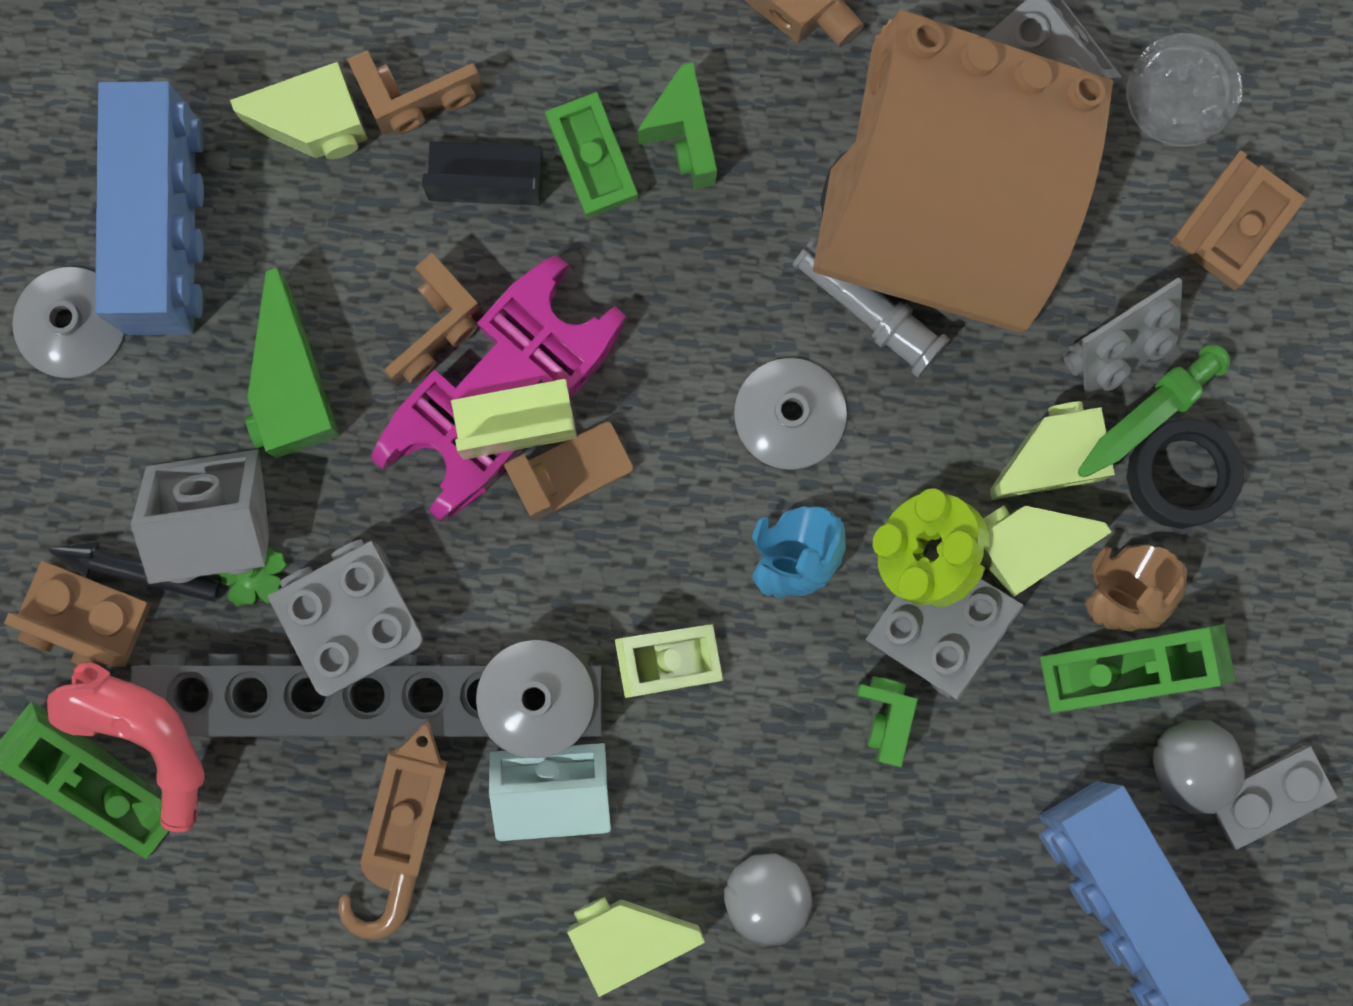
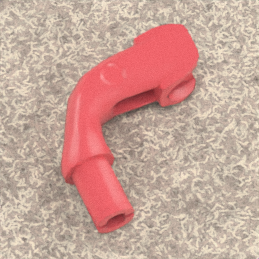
(133, 713)

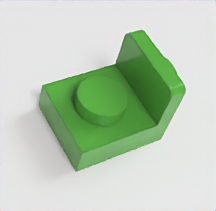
(889, 731)

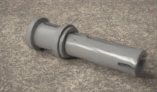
(891, 323)

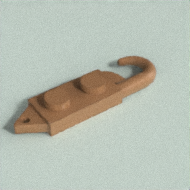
(398, 831)

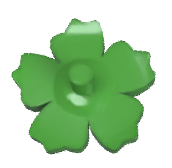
(256, 582)

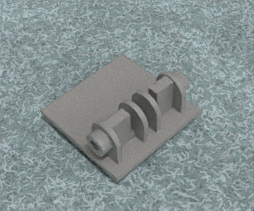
(1128, 340)
(949, 641)

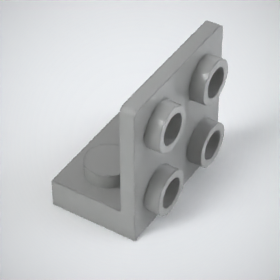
(1054, 33)

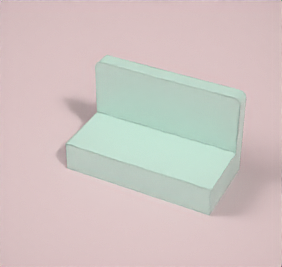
(549, 794)

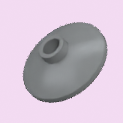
(67, 351)
(782, 441)
(566, 706)

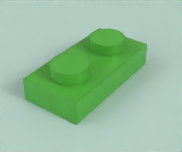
(591, 155)

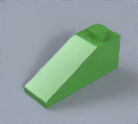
(284, 380)
(1138, 669)
(82, 780)

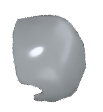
(1198, 766)
(768, 899)

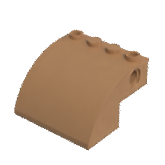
(964, 174)

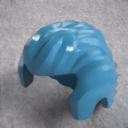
(798, 551)

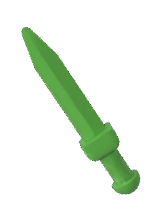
(1174, 392)

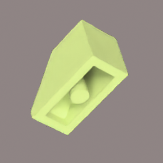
(306, 113)
(1054, 453)
(1033, 544)
(627, 941)

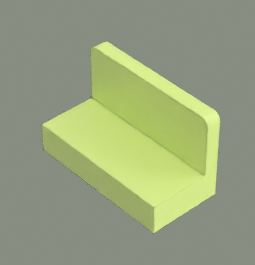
(513, 419)

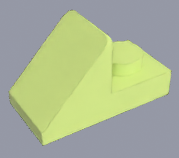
(668, 660)

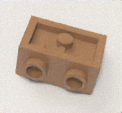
(79, 616)

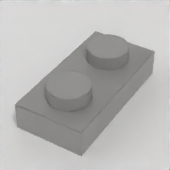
(1275, 797)

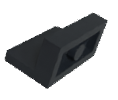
(483, 173)

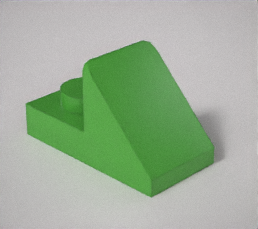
(682, 115)

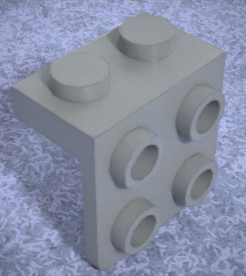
(346, 617)

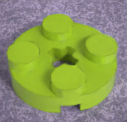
(903, 542)

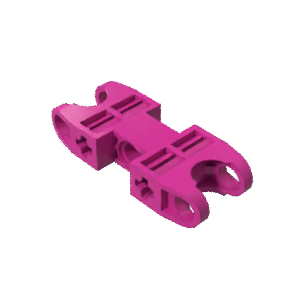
(508, 365)

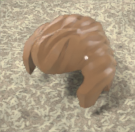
(1136, 587)

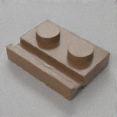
(1238, 220)

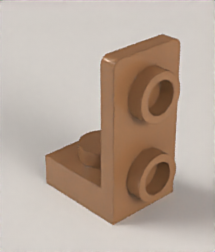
(409, 109)
(441, 292)
(569, 471)

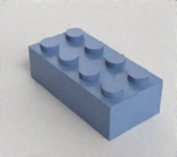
(147, 209)
(1138, 901)

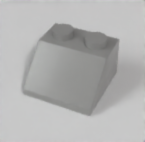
(202, 517)

